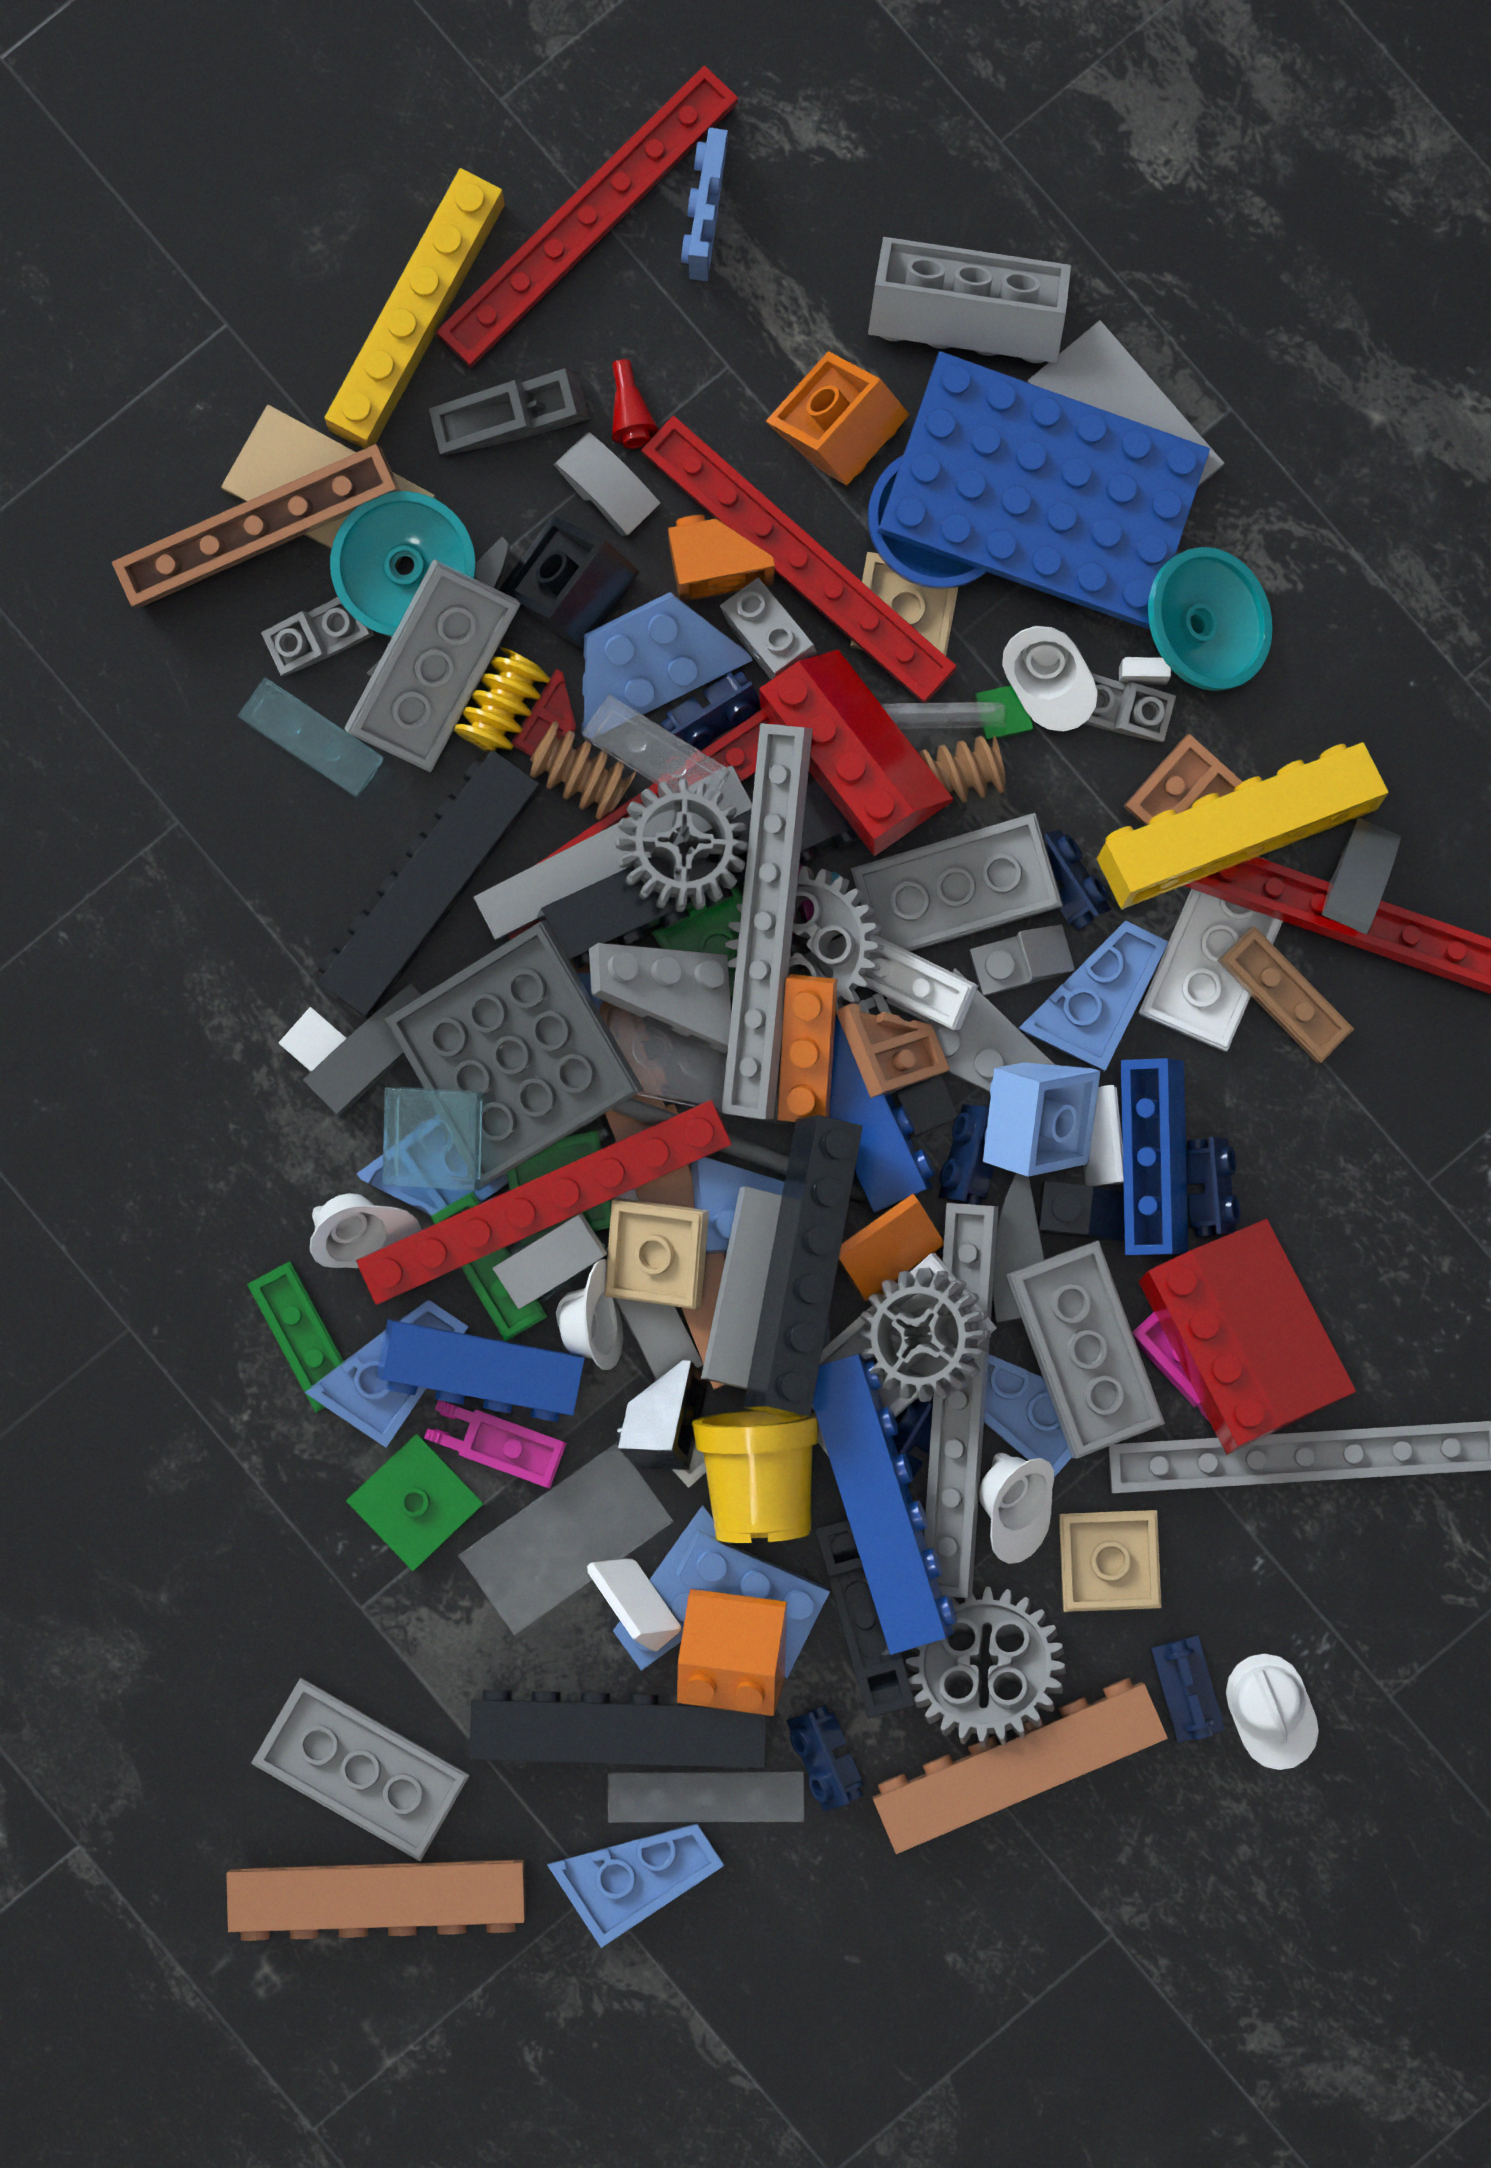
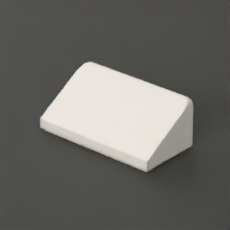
(1106, 1149)
(635, 1602)

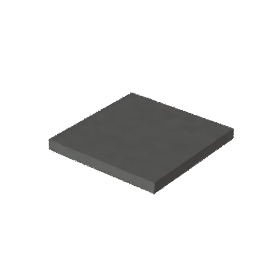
(524, 1039)

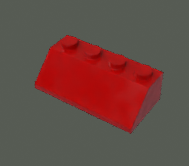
(855, 749)

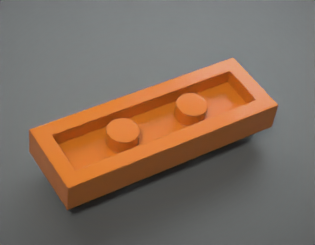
(807, 1047)

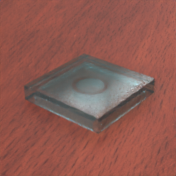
(432, 1138)

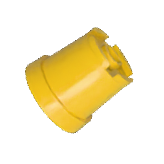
(758, 1473)

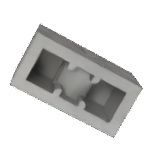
(766, 629)

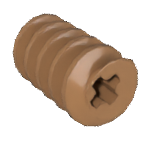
(968, 767)
(579, 771)

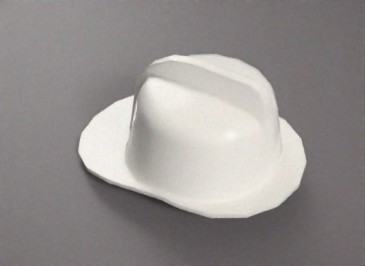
(1050, 678)
(354, 1228)
(591, 1321)
(1019, 1505)
(1272, 1711)

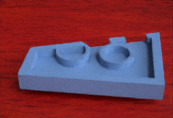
(717, 1190)
(1023, 1413)
(731, 1570)

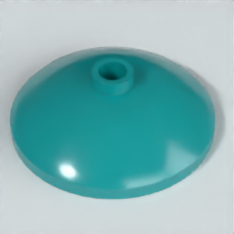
(374, 541)
(1227, 616)

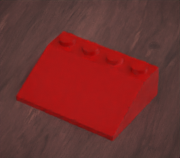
(1246, 1335)

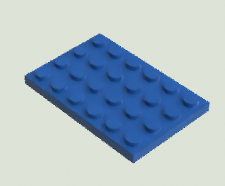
(1042, 489)

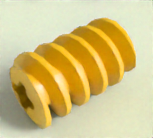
(502, 702)

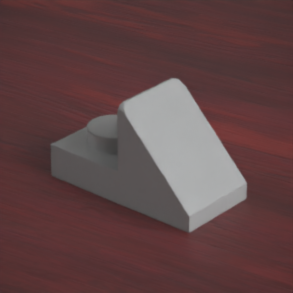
(1022, 959)

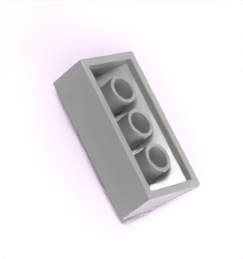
(970, 300)

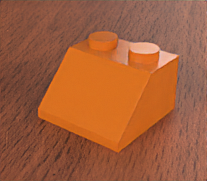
(838, 417)
(714, 559)
(888, 1247)
(732, 1652)

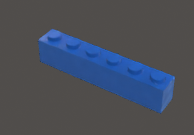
(880, 1505)

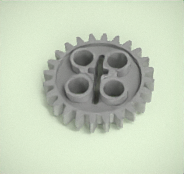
(833, 915)
(1029, 1667)

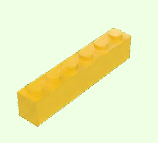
(415, 309)
(1241, 824)

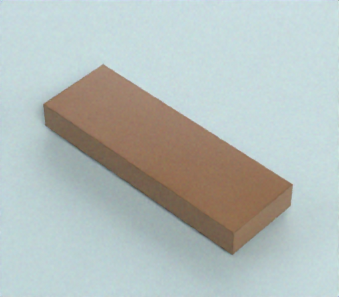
(1285, 994)

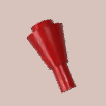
(631, 417)

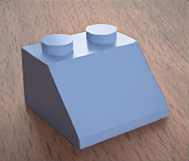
(1040, 1117)

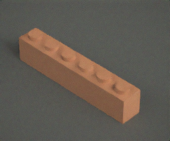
(254, 526)
(1003, 1775)
(376, 1897)

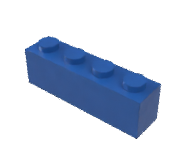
(886, 1155)
(1154, 1157)
(479, 1368)

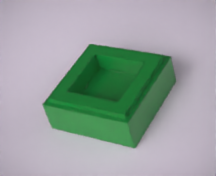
(1017, 718)

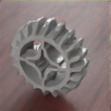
(705, 844)
(942, 1346)

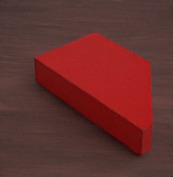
(551, 707)

